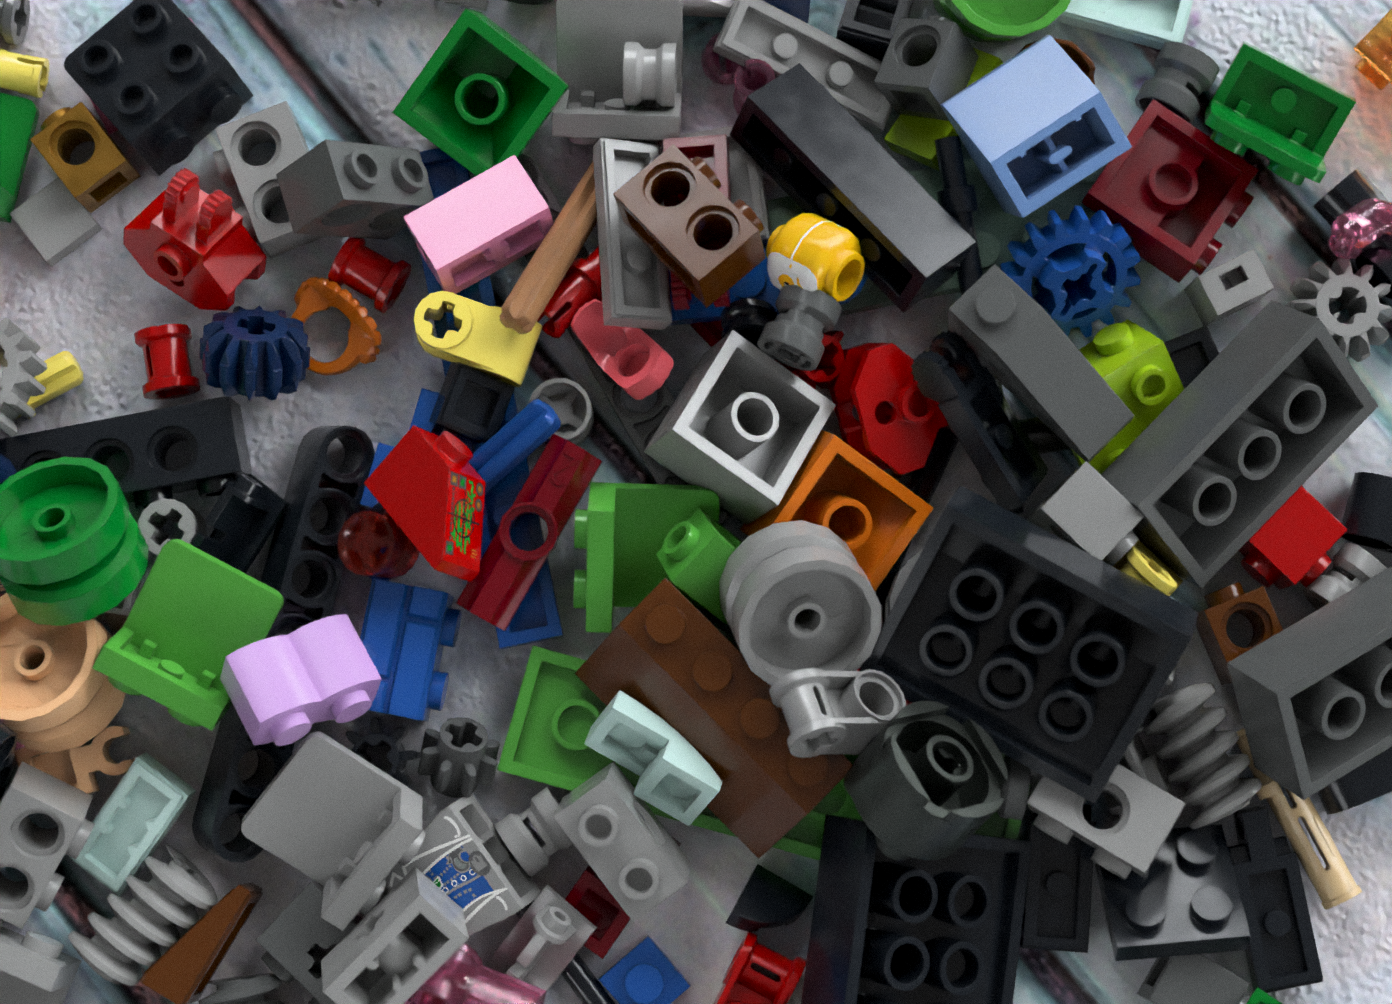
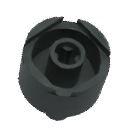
(926, 782)

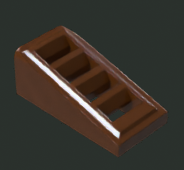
(197, 955)

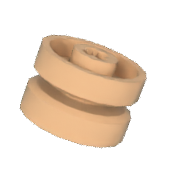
(49, 681)

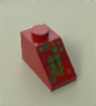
(434, 499)

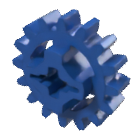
(1071, 266)

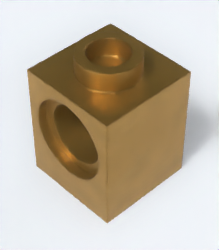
(102, 174)

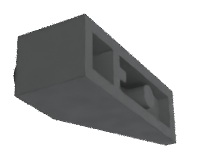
(1038, 363)

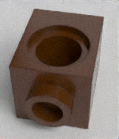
(1212, 624)

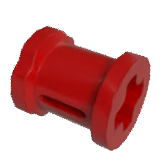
(369, 273)
(167, 361)

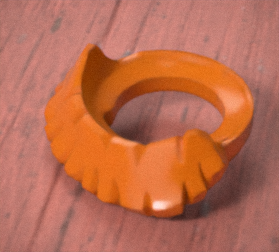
(363, 339)

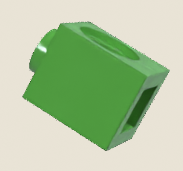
(696, 558)

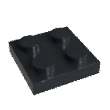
(1181, 904)

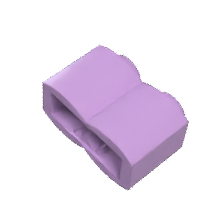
(300, 680)

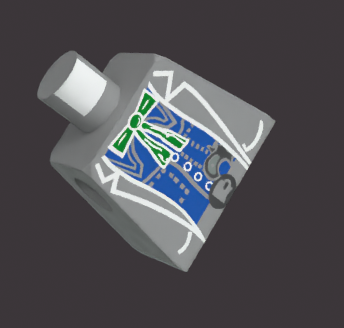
(470, 866)

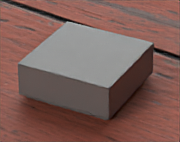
(55, 222)

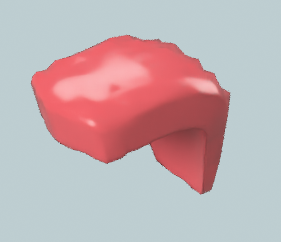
(622, 352)

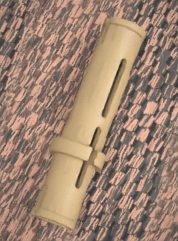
(1334, 881)

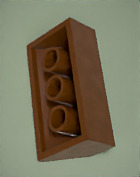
(705, 690)

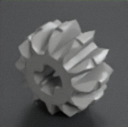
(1356, 296)

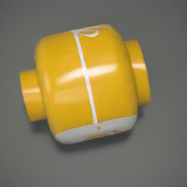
(815, 256)

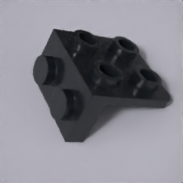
(158, 80)

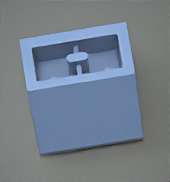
(1035, 127)

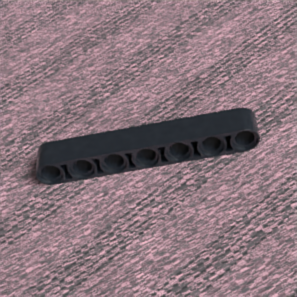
(291, 544)

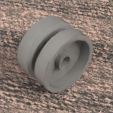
(799, 601)

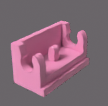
(480, 225)

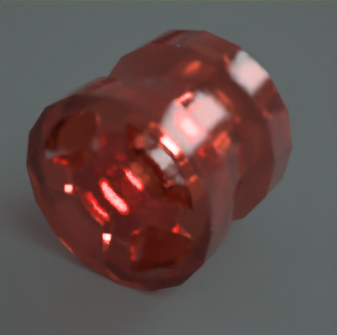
(365, 536)

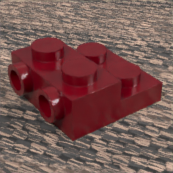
(1173, 192)

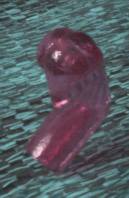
(1360, 227)

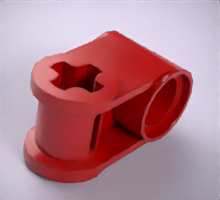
(748, 986)

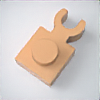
(79, 764)

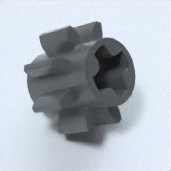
(458, 757)

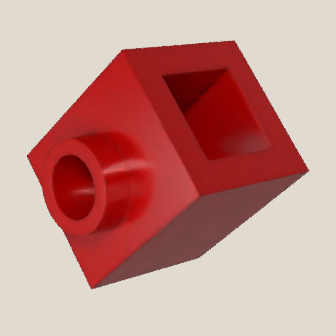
(1292, 543)

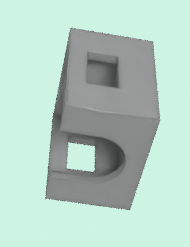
(1248, 285)

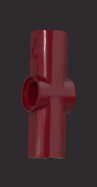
(550, 493)

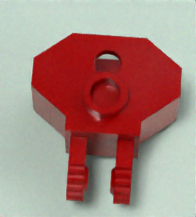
(194, 240)
(894, 415)

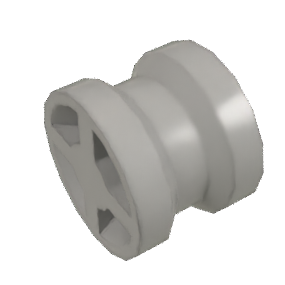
(649, 74)

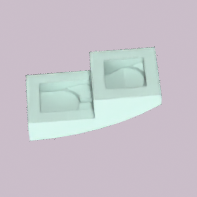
(669, 767)

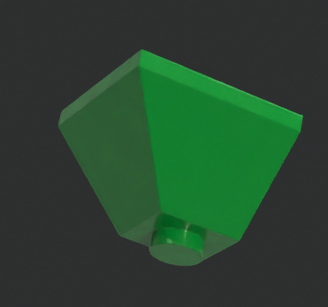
(481, 94)

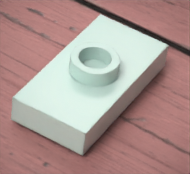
(1135, 21)
(133, 822)

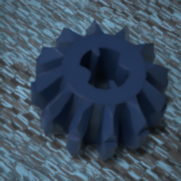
(254, 353)

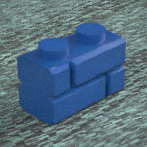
(405, 641)

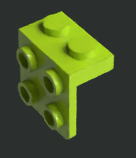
(1141, 376)

